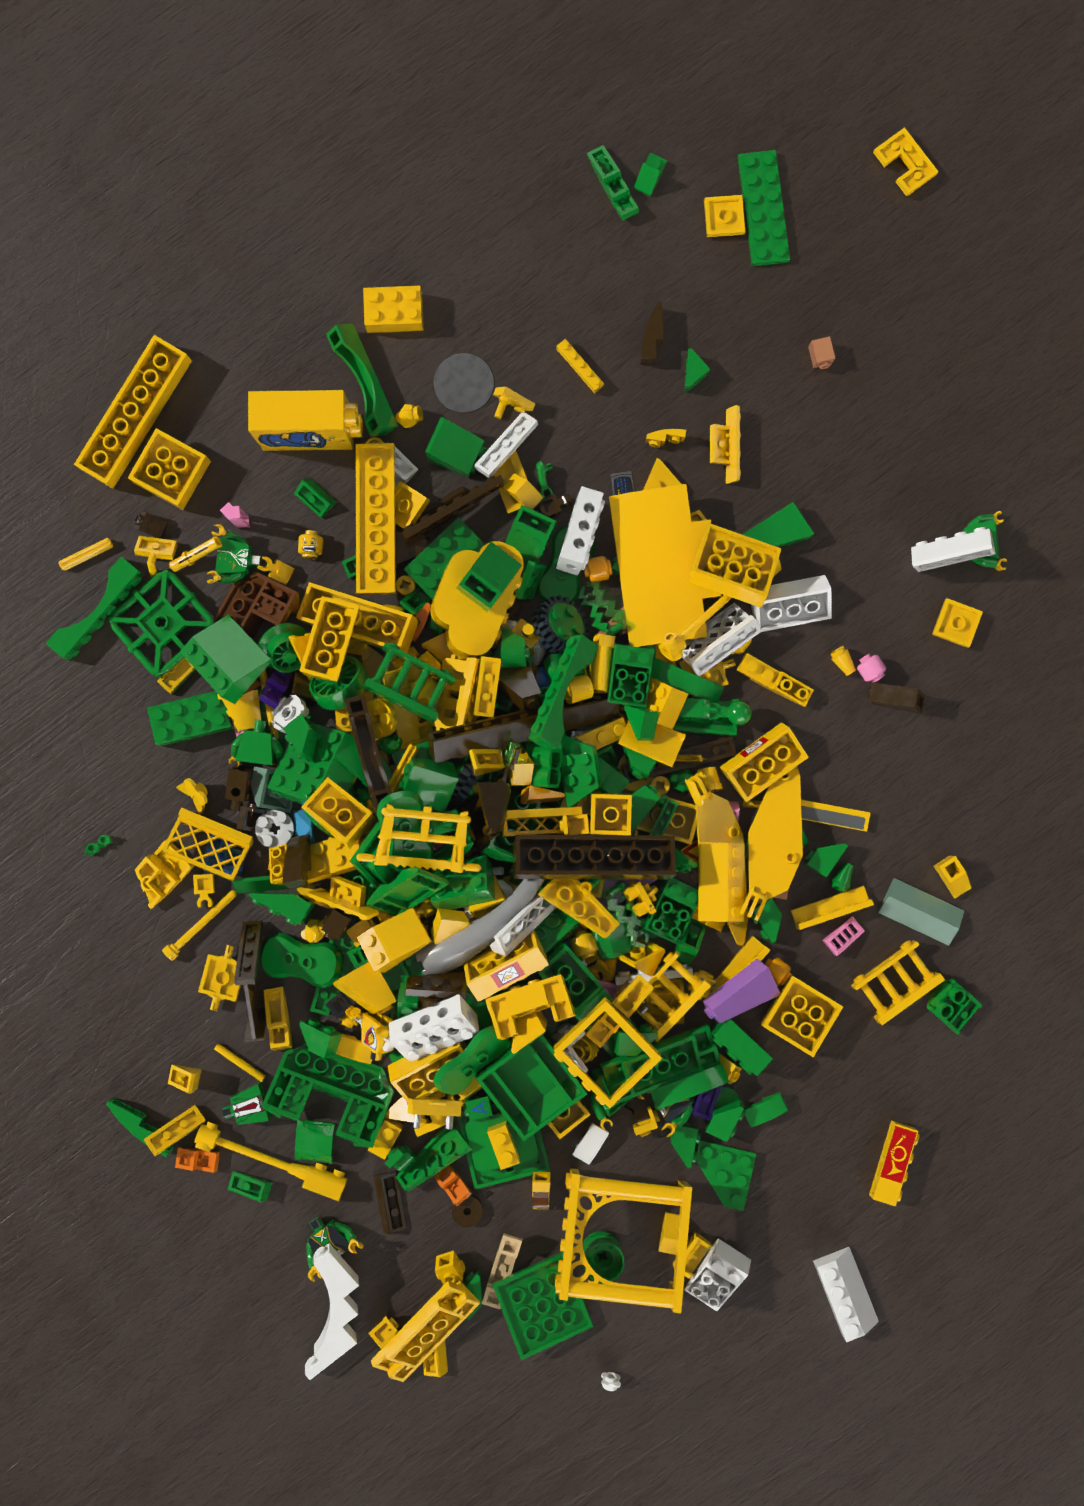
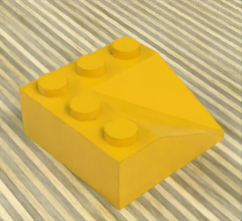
(169, 469)
(801, 1016)

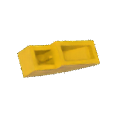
(277, 1019)

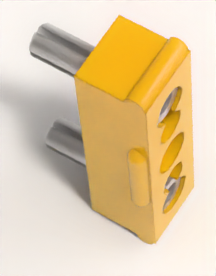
(436, 1107)

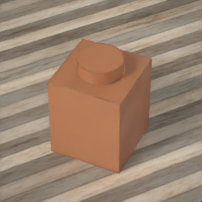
(821, 353)

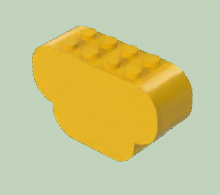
(467, 625)

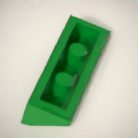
(255, 884)

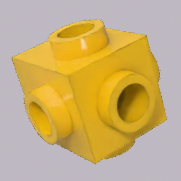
(449, 1267)

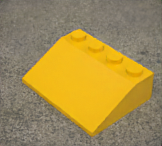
(734, 565)

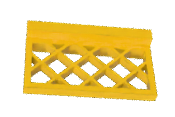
(213, 828)

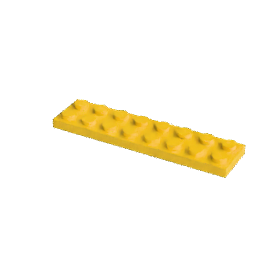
(375, 519)

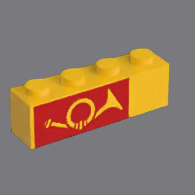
(894, 1163)

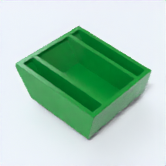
(299, 779)
(530, 1086)

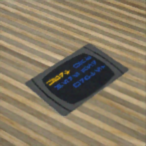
(622, 483)

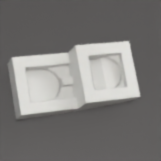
(590, 1143)

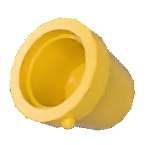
(711, 778)

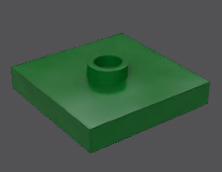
(531, 580)

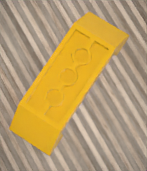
(327, 859)

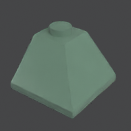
(263, 796)

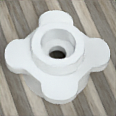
(610, 1381)

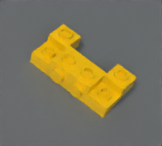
(408, 726)
(527, 1000)

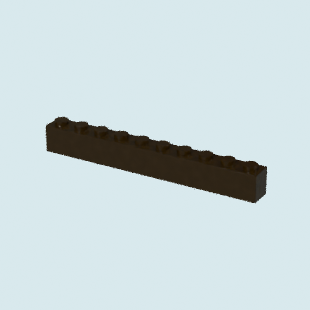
(514, 728)

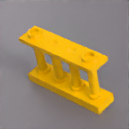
(914, 992)
(686, 1000)

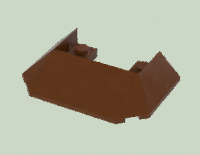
(255, 600)

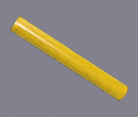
(239, 1062)

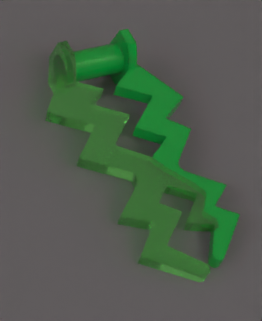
(618, 615)
(630, 921)

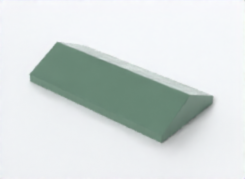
(921, 911)

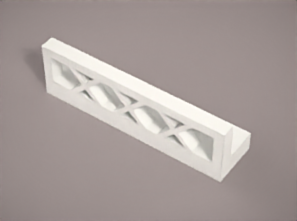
(521, 925)

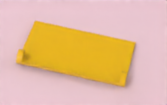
(662, 748)

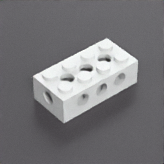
(581, 531)
(433, 1028)

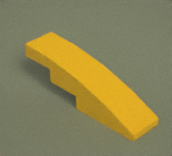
(626, 1003)

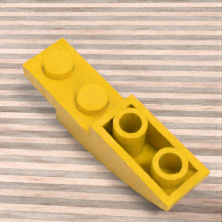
(774, 680)

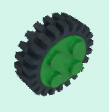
(557, 622)
(465, 784)

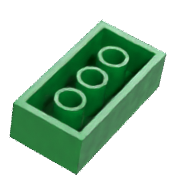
(188, 718)

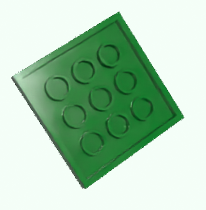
(431, 563)
(534, 1308)

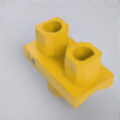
(644, 896)

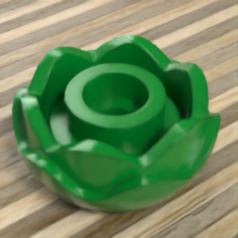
(390, 744)

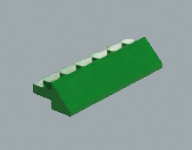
(681, 1057)

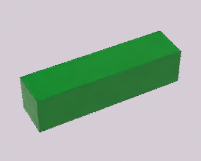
(664, 818)

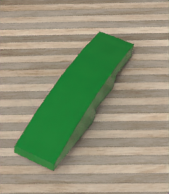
(612, 182)
(134, 1121)

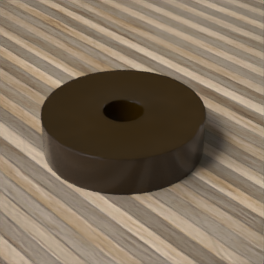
(472, 1218)

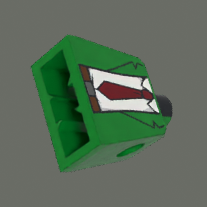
(247, 1106)

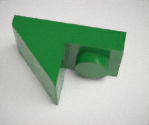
(650, 174)

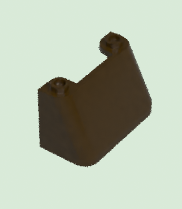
(487, 813)

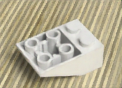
(718, 1275)

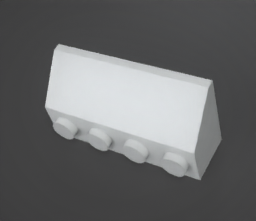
(953, 550)
(795, 604)
(846, 1293)

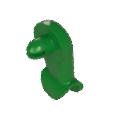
(541, 472)

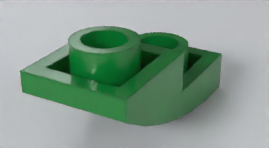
(767, 1109)

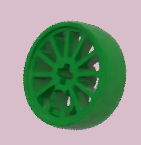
(350, 684)

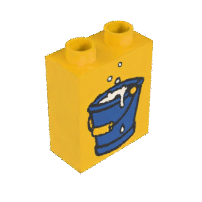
(303, 420)

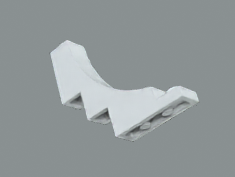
(337, 1334)

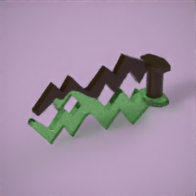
(509, 761)

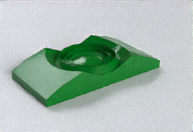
(406, 891)

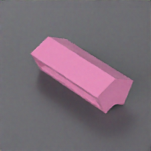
(236, 516)

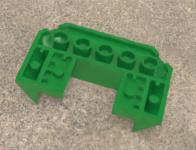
(352, 1081)

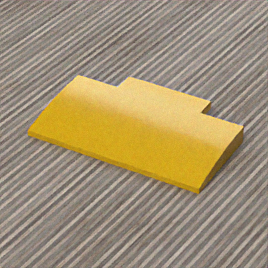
(655, 559)

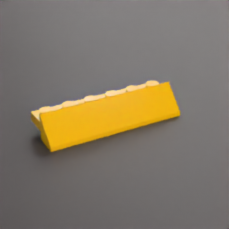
(426, 1331)

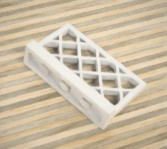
(722, 645)

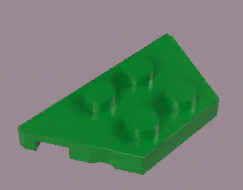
(579, 769)

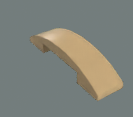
(502, 1267)

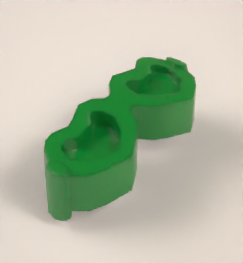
(92, 848)

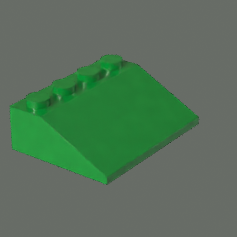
(226, 658)

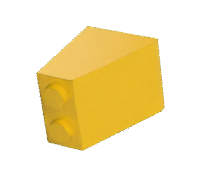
(367, 989)

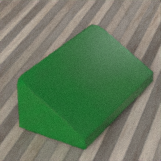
(315, 497)

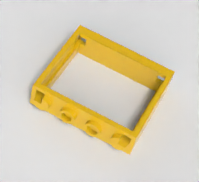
(635, 1035)

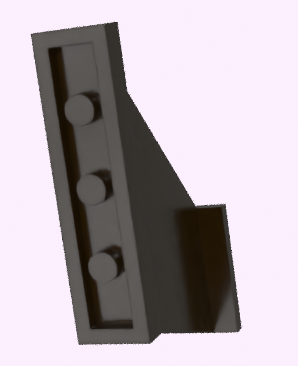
(247, 975)

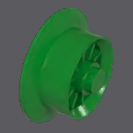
(279, 648)

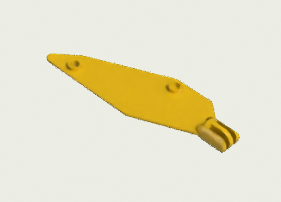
(717, 824)
(775, 842)

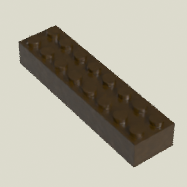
(594, 857)

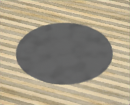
(463, 382)

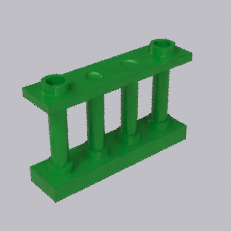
(393, 693)

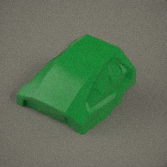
(616, 943)
(952, 1005)
(314, 1141)

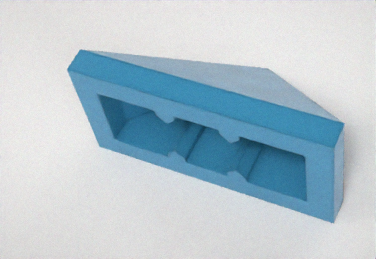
(303, 825)

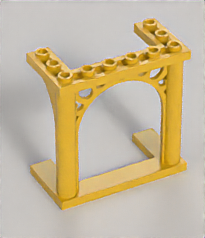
(571, 1286)

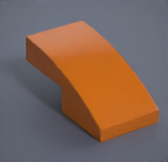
(423, 617)
(197, 1159)
(453, 1185)

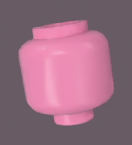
(871, 668)

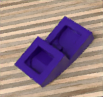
(274, 688)

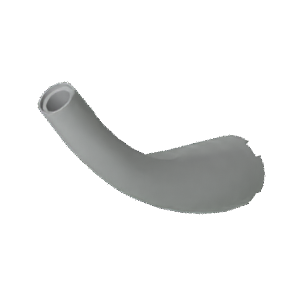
(476, 937)

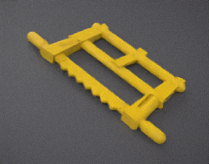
(386, 834)

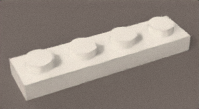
(506, 444)
(671, 973)

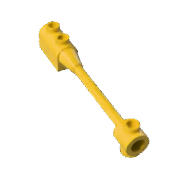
(675, 643)
(315, 1177)

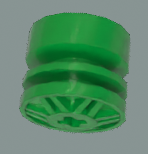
(606, 1265)

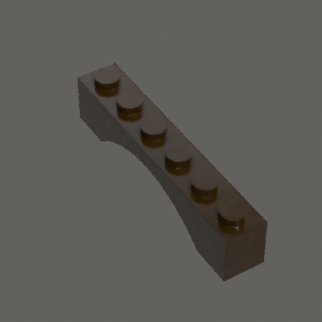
(367, 749)

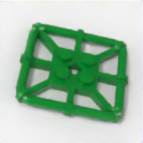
(149, 621)

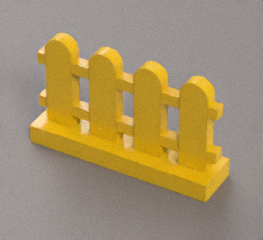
(467, 687)

